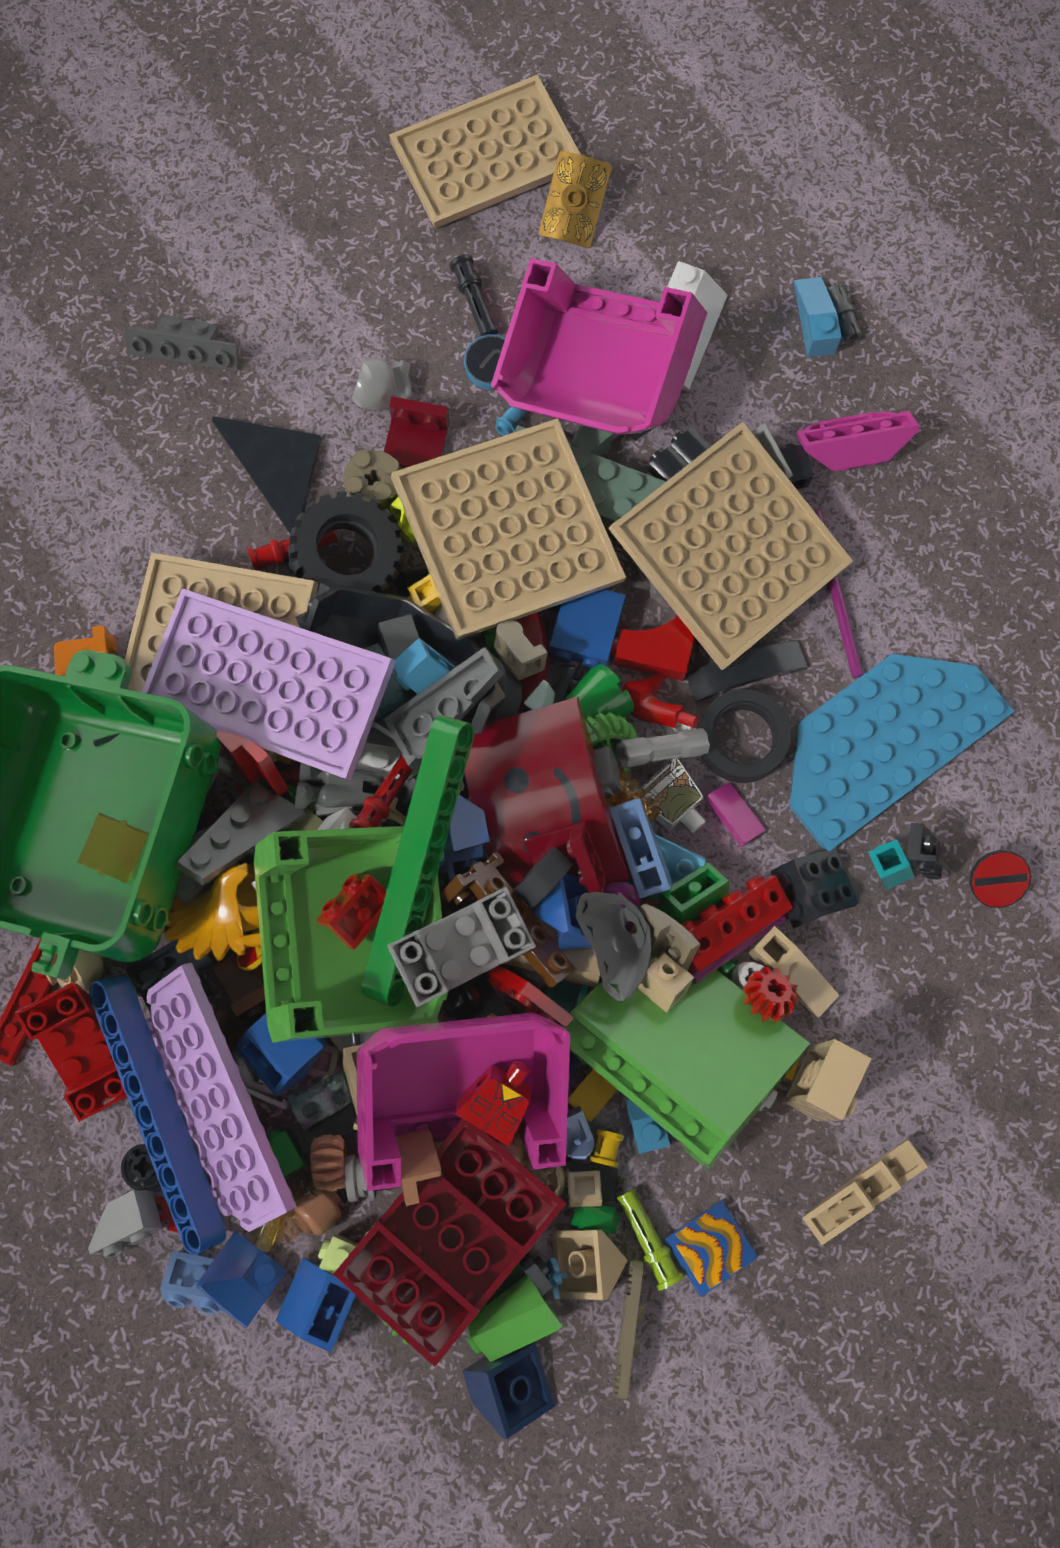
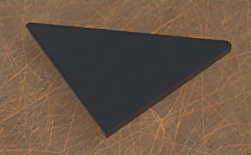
(276, 461)

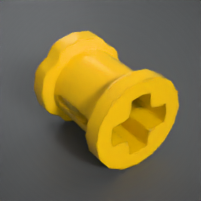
(607, 1148)

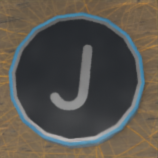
(482, 359)

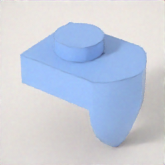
(579, 1137)

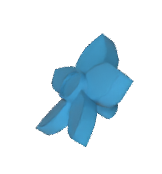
(554, 1276)

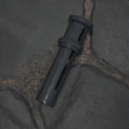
(470, 286)

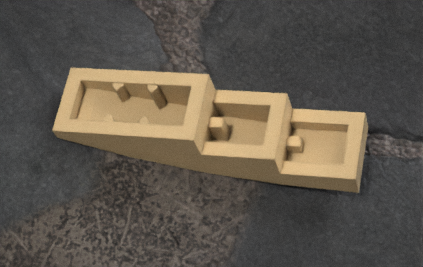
(865, 1191)

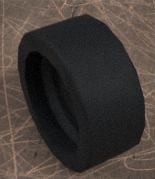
(543, 877)

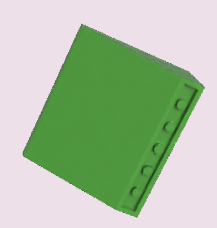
(689, 1069)

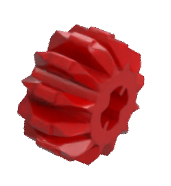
(770, 994)

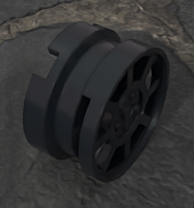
(138, 1169)

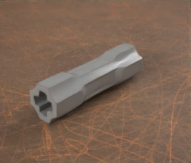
(645, 750)

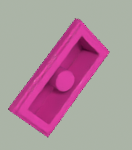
(735, 814)

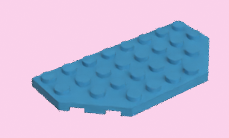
(885, 740)

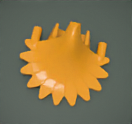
(218, 916)

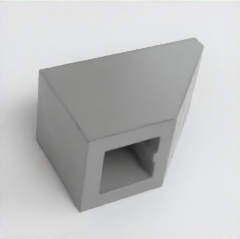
(125, 1222)

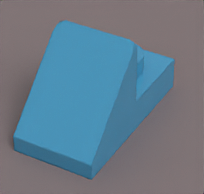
(646, 1131)

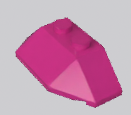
(858, 438)

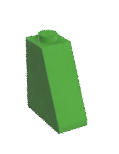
(512, 1321)

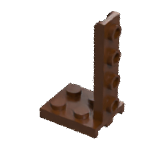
(484, 880)

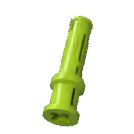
(659, 1256)

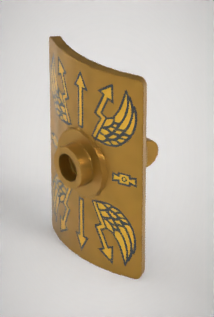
(575, 199)

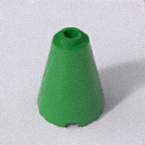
(601, 694)

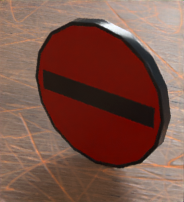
(1000, 878)

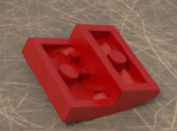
(251, 761)

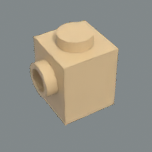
(665, 982)

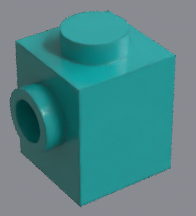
(891, 864)

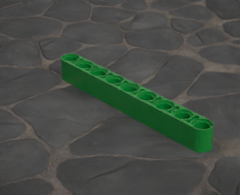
(418, 853)

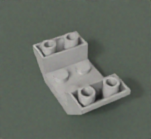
(461, 946)

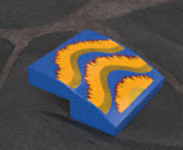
(710, 1248)

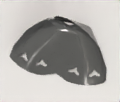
(613, 941)

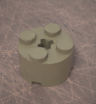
(371, 475)

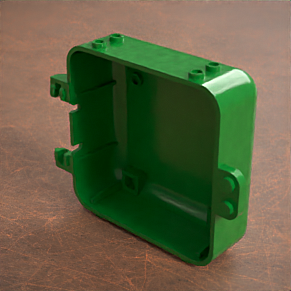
(59, 783)

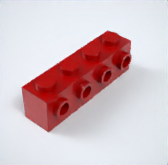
(736, 919)

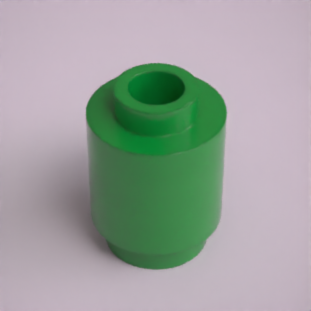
(596, 1218)

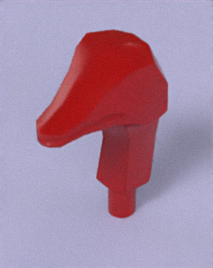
(653, 710)

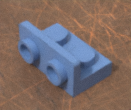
(181, 1279)

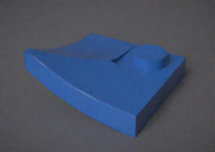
(240, 1279)

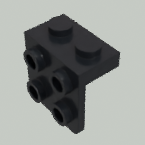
(815, 886)

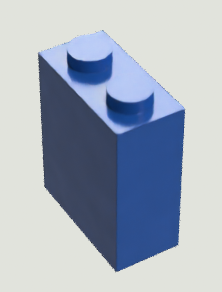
(587, 628)

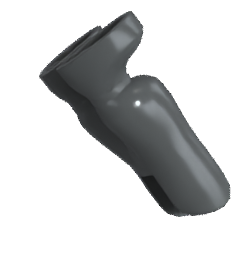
(336, 790)

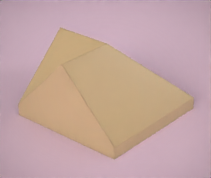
(589, 1261)

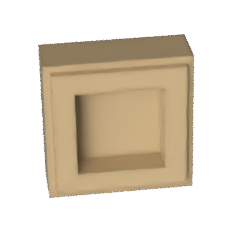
(584, 1188)

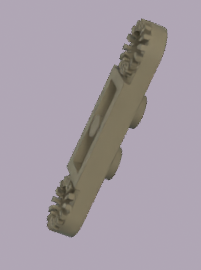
(631, 1315)

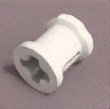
(741, 972)

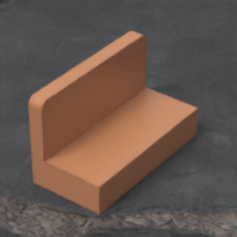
(418, 1162)

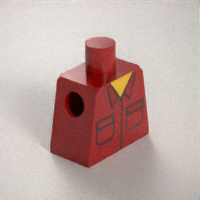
(497, 1101)

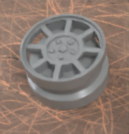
(355, 1180)

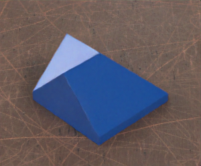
(559, 911)

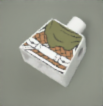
(676, 796)

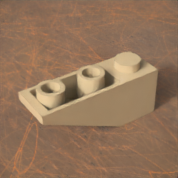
(778, 951)

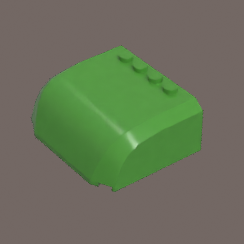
(307, 969)

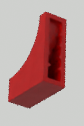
(655, 650)

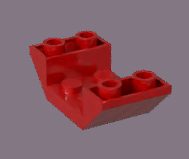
(76, 1047)

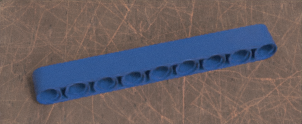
(157, 1114)

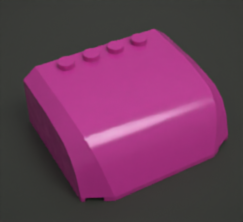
(596, 352)
(419, 1071)

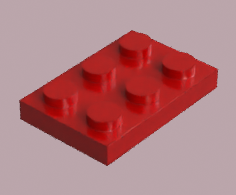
(526, 995)

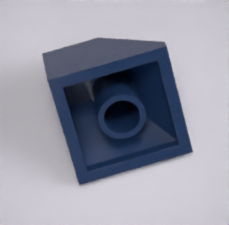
(510, 1389)

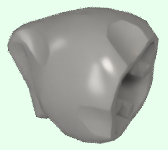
(379, 382)

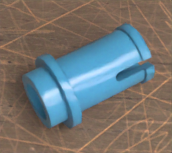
(508, 422)

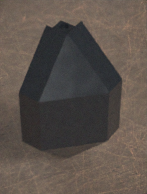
(354, 619)

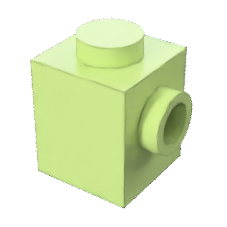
(335, 1252)

